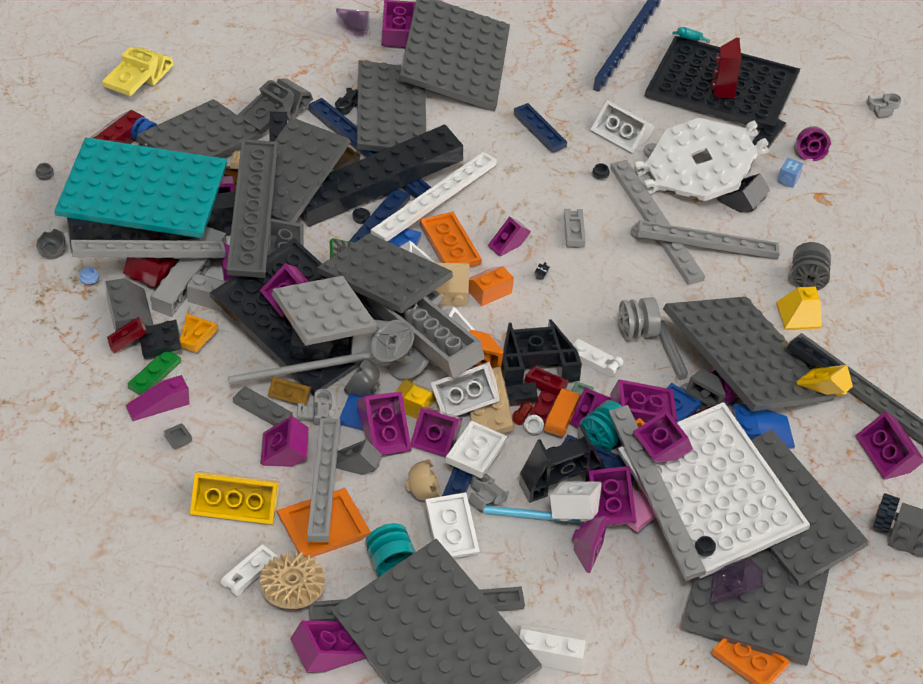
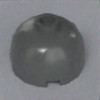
(364, 380)

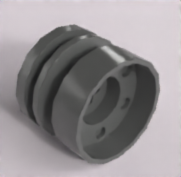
(811, 265)

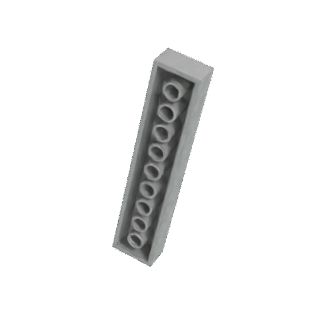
(435, 334)

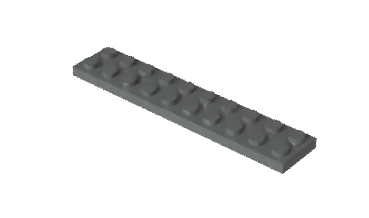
(252, 209)

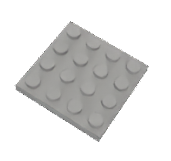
(324, 310)

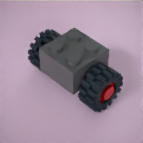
(908, 526)

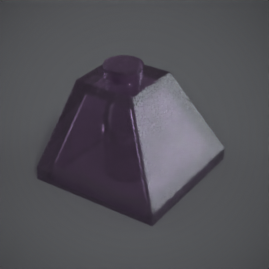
(355, 20)
(736, 580)

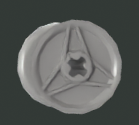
(395, 345)

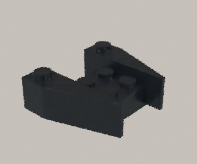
(539, 347)
(558, 464)

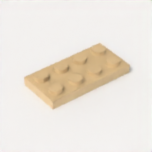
(498, 414)

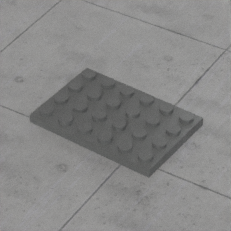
(202, 131)
(302, 164)
(386, 272)

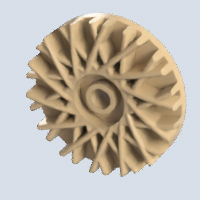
(292, 581)

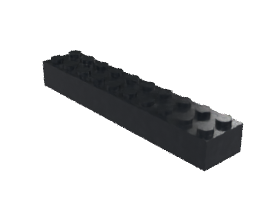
(383, 173)
(220, 220)

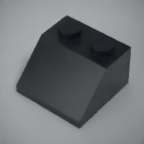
(750, 193)
(311, 352)

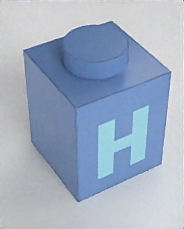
(790, 172)

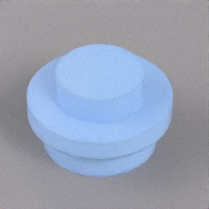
(89, 275)

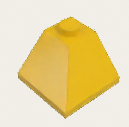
(800, 309)
(828, 380)
(415, 397)

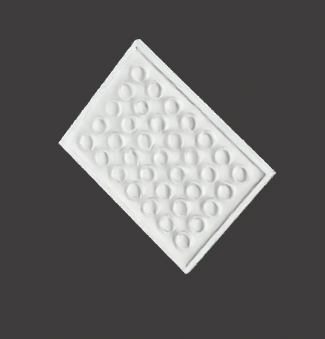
(727, 490)

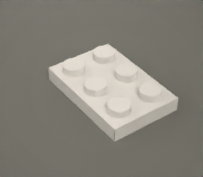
(476, 449)
(453, 524)

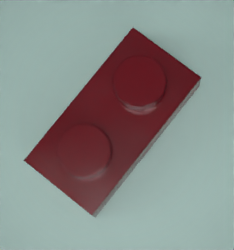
(126, 334)
(546, 380)
(544, 405)

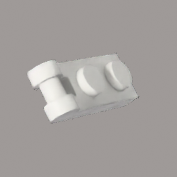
(598, 359)
(247, 570)

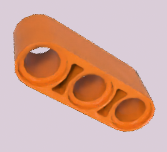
(562, 412)

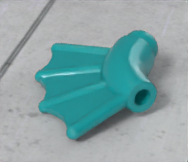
(690, 34)

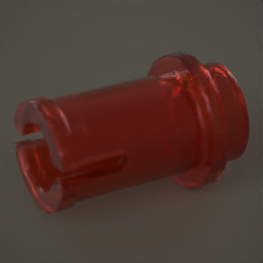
(520, 415)

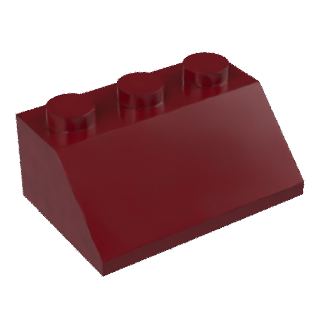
(727, 69)
(119, 129)

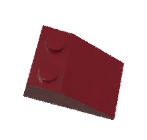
(149, 269)

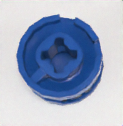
(143, 125)

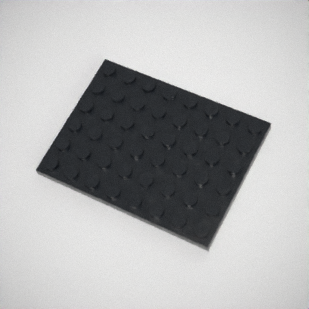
(687, 76)
(253, 312)

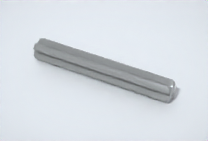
(672, 352)

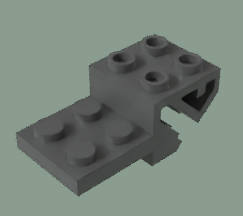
(275, 96)

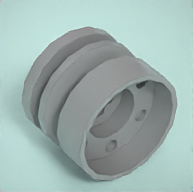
(639, 318)

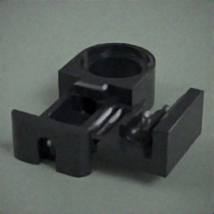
(348, 100)

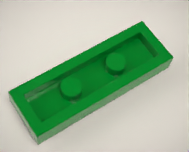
(154, 372)

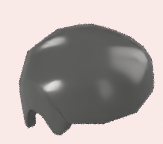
(51, 243)

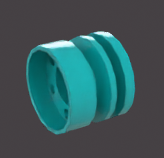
(600, 427)
(388, 546)

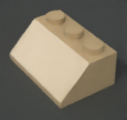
(456, 289)

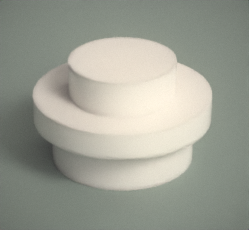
(533, 424)

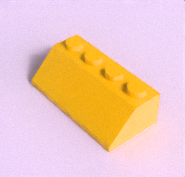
(234, 497)

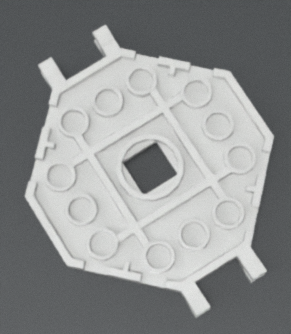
(676, 170)

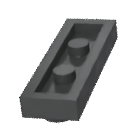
(261, 406)

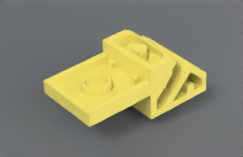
(137, 67)

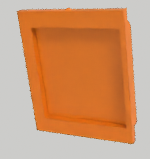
(345, 528)

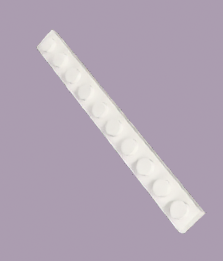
(434, 197)

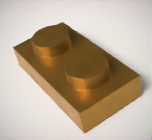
(289, 391)

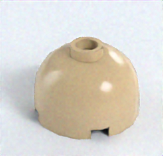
(423, 481)

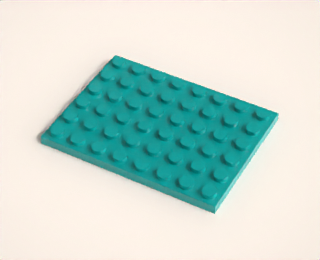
(142, 187)

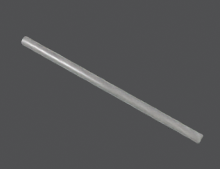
(299, 367)

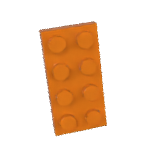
(450, 239)

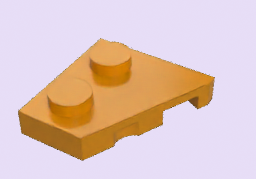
(196, 332)

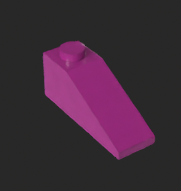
(161, 398)

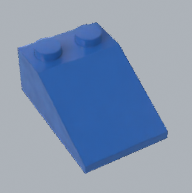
(761, 421)

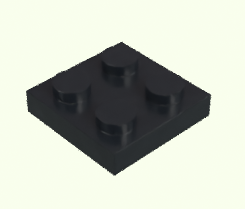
(160, 339)

